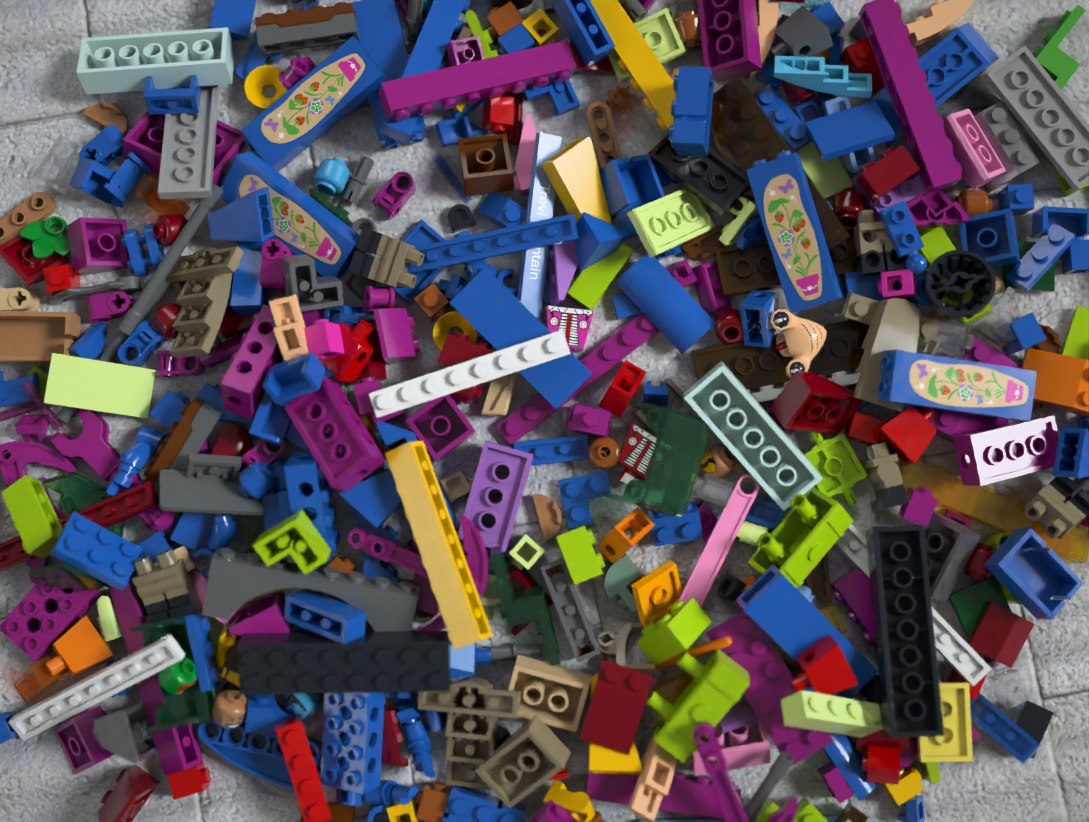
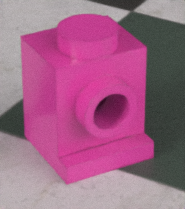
(887, 282)

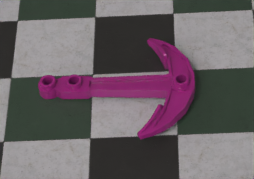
(15, 468)
(391, 552)
(725, 790)

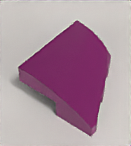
(936, 210)

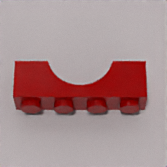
(302, 770)

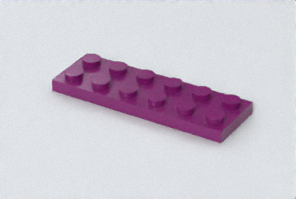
(768, 684)

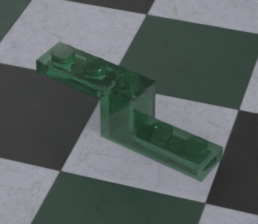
(524, 605)

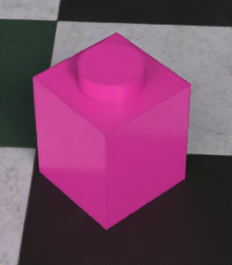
(324, 339)

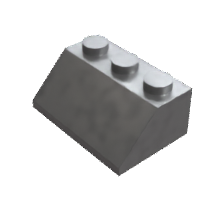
(1007, 143)
(948, 551)
(126, 734)

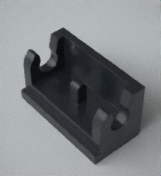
(1034, 721)

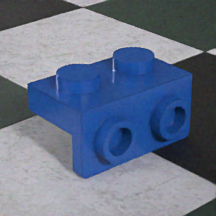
(276, 508)
(676, 529)

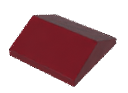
(20, 258)
(1000, 634)

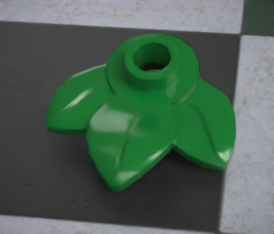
(45, 240)

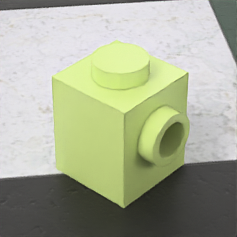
(525, 553)

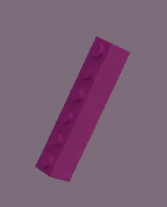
(684, 796)

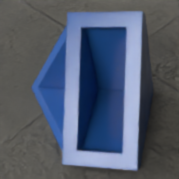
(596, 240)

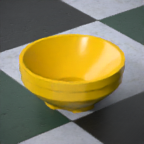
(260, 79)
(446, 323)

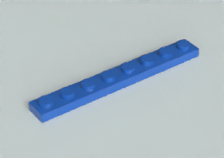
(497, 243)

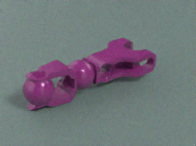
(97, 451)

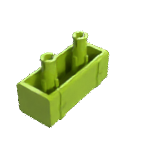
(802, 536)
(704, 699)

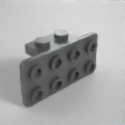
(207, 487)

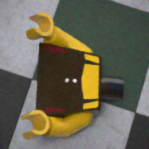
(228, 660)

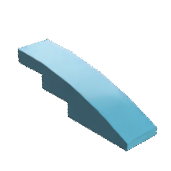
(815, 75)

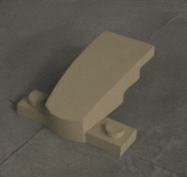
(202, 297)
(893, 326)
(471, 725)

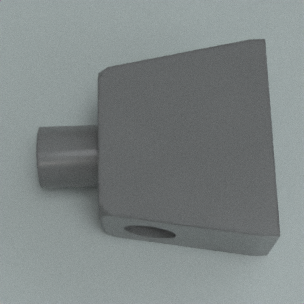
(801, 36)

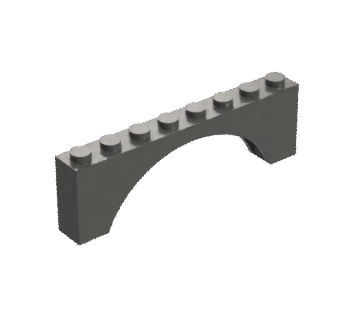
(241, 576)

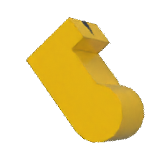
(576, 804)

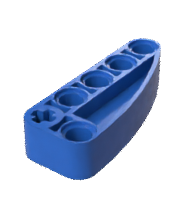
(248, 755)

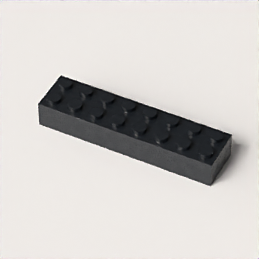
(904, 632)
(321, 665)

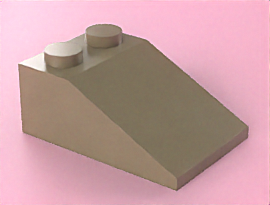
(524, 762)

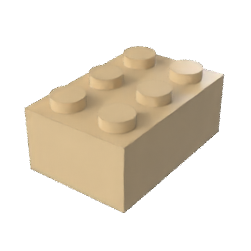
(550, 692)

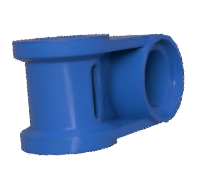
(107, 145)
(143, 344)

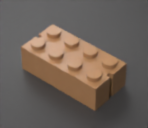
(35, 335)

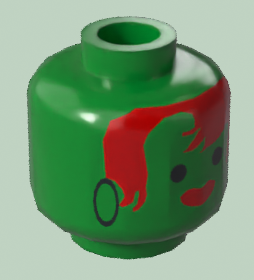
(178, 676)

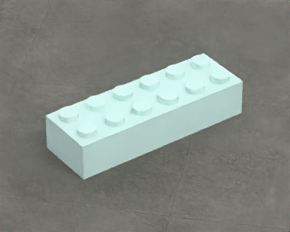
(171, 58)
(752, 435)

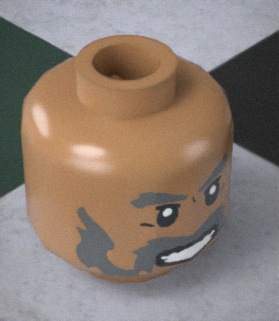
(230, 708)

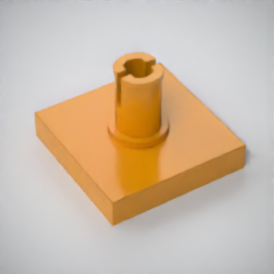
(656, 592)

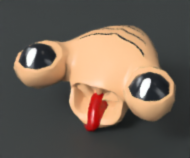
(799, 339)

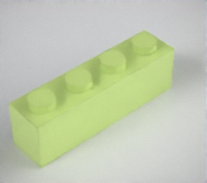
(831, 714)

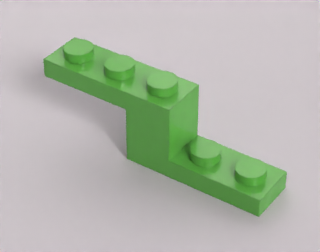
(1052, 59)

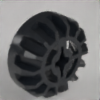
(968, 272)

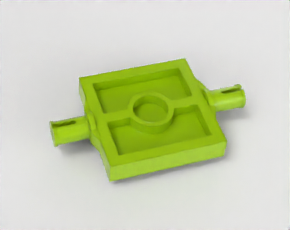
(837, 466)

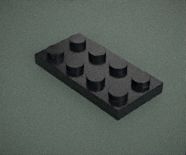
(707, 178)

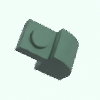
(616, 580)

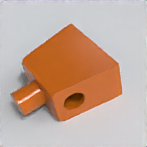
(617, 544)
(79, 650)

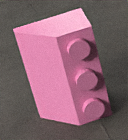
(972, 149)
(741, 748)

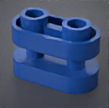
(134, 243)

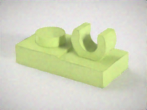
(732, 229)

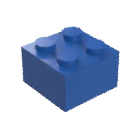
(991, 237)

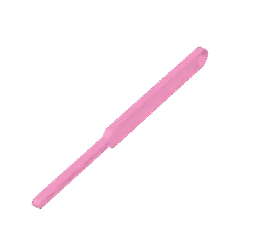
(717, 547)

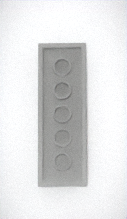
(1044, 114)
(190, 150)

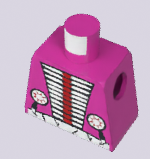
(573, 322)

